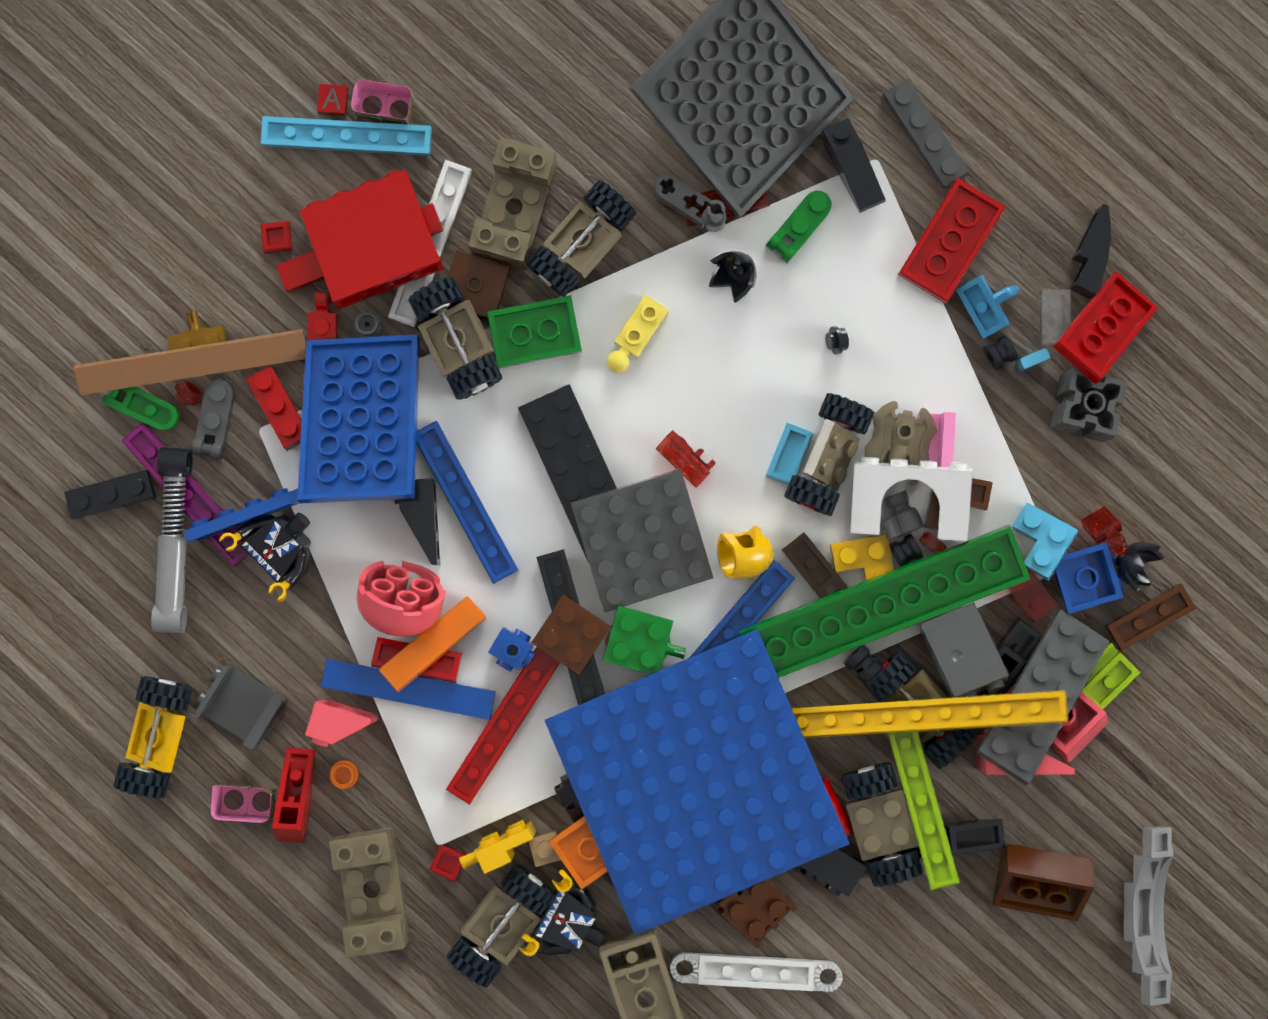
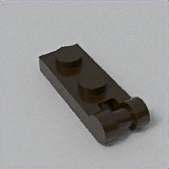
(812, 565)

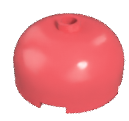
(391, 607)

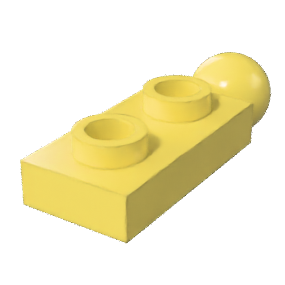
(636, 333)

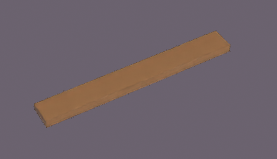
(190, 362)

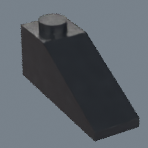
(852, 165)
(423, 517)

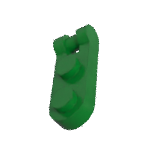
(801, 224)
(144, 408)

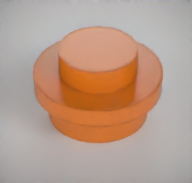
(344, 774)

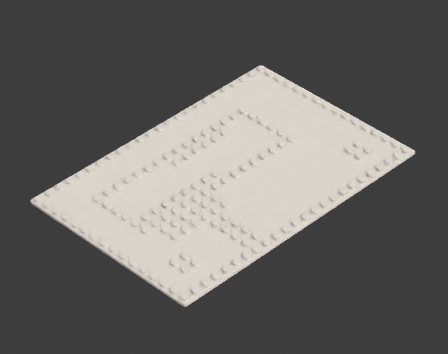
(723, 383)

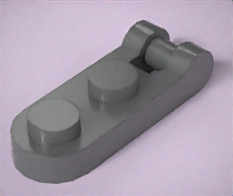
(214, 419)

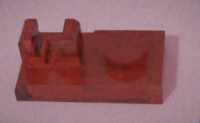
(682, 456)

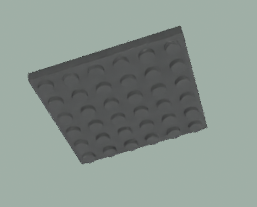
(742, 96)

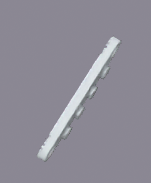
(756, 972)

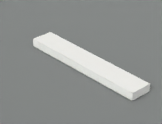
(447, 200)

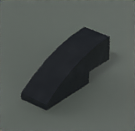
(1093, 254)
(1014, 650)
(973, 836)

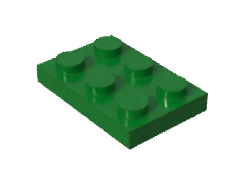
(534, 332)

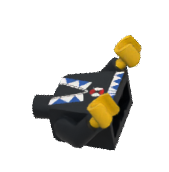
(277, 547)
(565, 921)

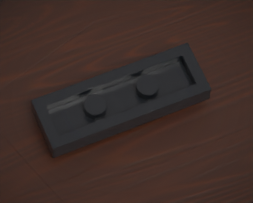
(110, 494)

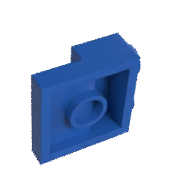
(1088, 578)

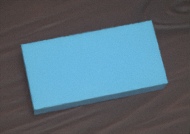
(789, 453)

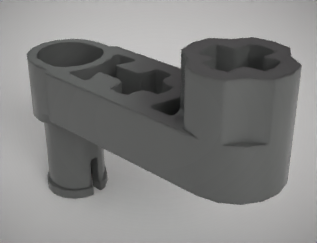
(682, 192)

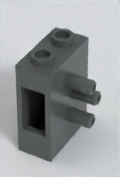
(964, 653)

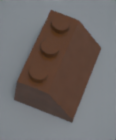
(1043, 882)

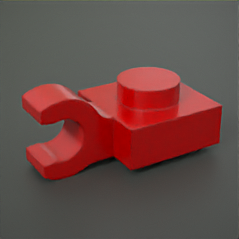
(322, 323)

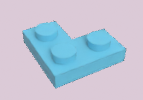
(1051, 539)

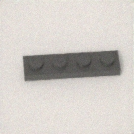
(925, 133)

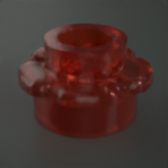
(187, 393)

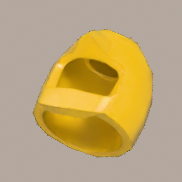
(744, 554)

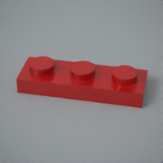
(277, 406)
(444, 669)

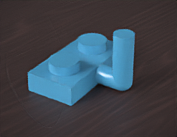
(984, 305)

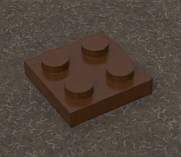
(571, 634)

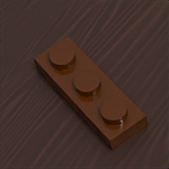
(1150, 617)

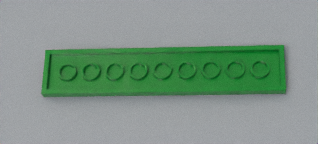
(892, 601)

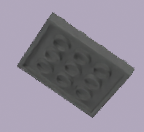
(642, 540)

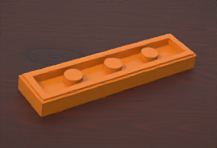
(432, 644)

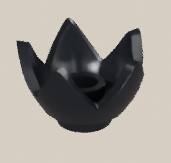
(734, 271)
(1131, 563)

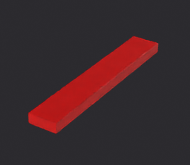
(306, 268)
(502, 726)

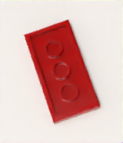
(951, 240)
(1105, 327)

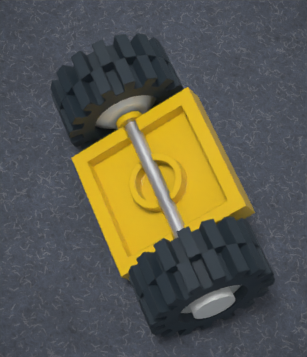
(154, 737)

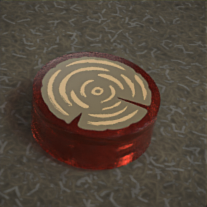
(932, 543)

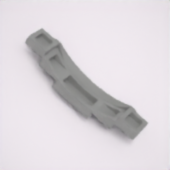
(1145, 915)

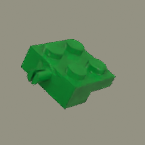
(640, 641)

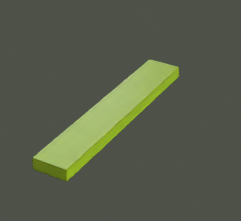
(924, 809)

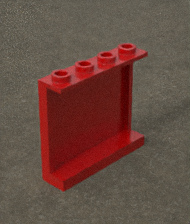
(371, 239)

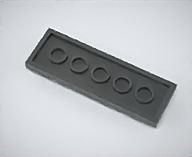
(1057, 664)

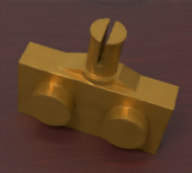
(196, 334)

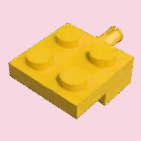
(497, 849)

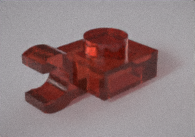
(1105, 526)

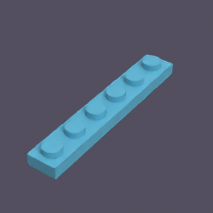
(346, 136)

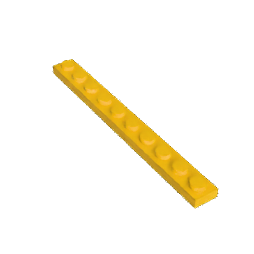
(933, 714)

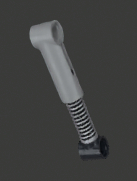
(169, 611)

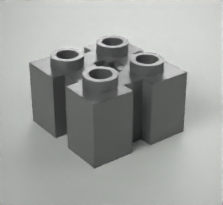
(1078, 393)

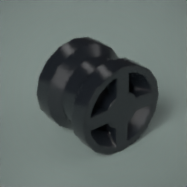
(1000, 352)
(906, 550)

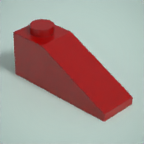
(294, 796)

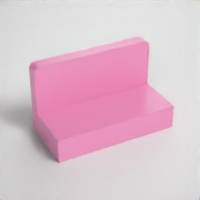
(942, 445)

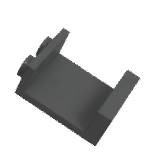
(240, 705)

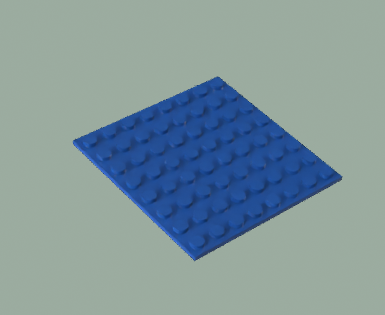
(696, 782)

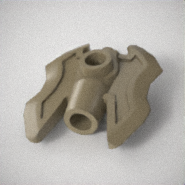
(901, 435)

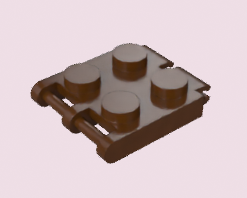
(756, 910)

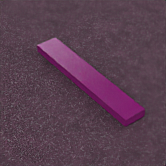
(198, 504)

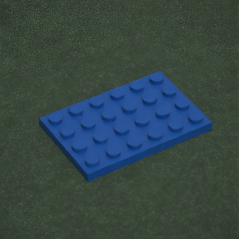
(359, 419)

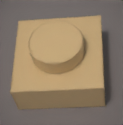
(542, 850)

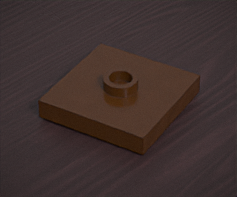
(480, 281)

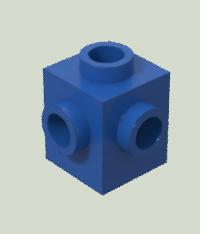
(501, 649)

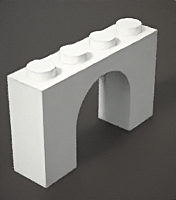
(949, 483)

